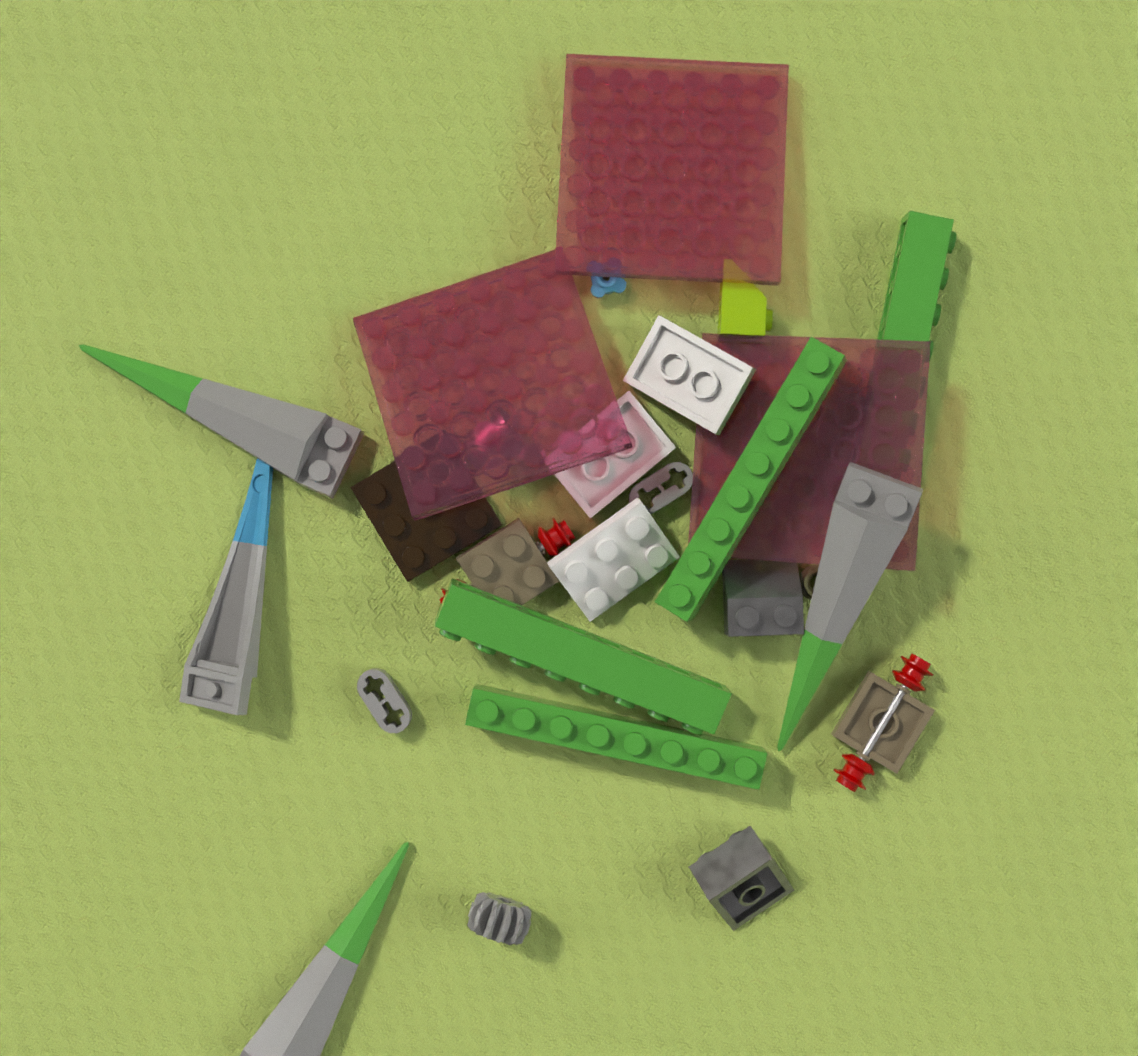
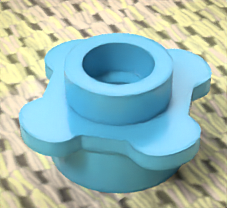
(602, 287)

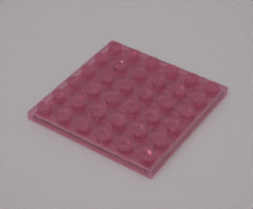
(672, 169)
(490, 385)
(866, 419)

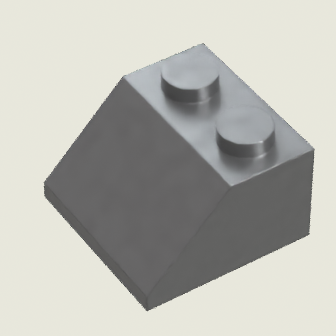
(762, 598)
(740, 878)

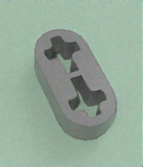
(659, 477)
(376, 704)

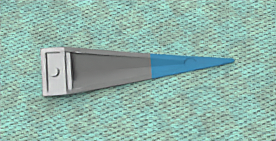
(228, 642)

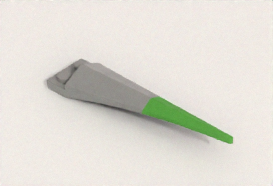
(285, 436)
(860, 541)
(311, 1005)

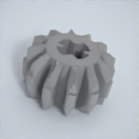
(499, 918)

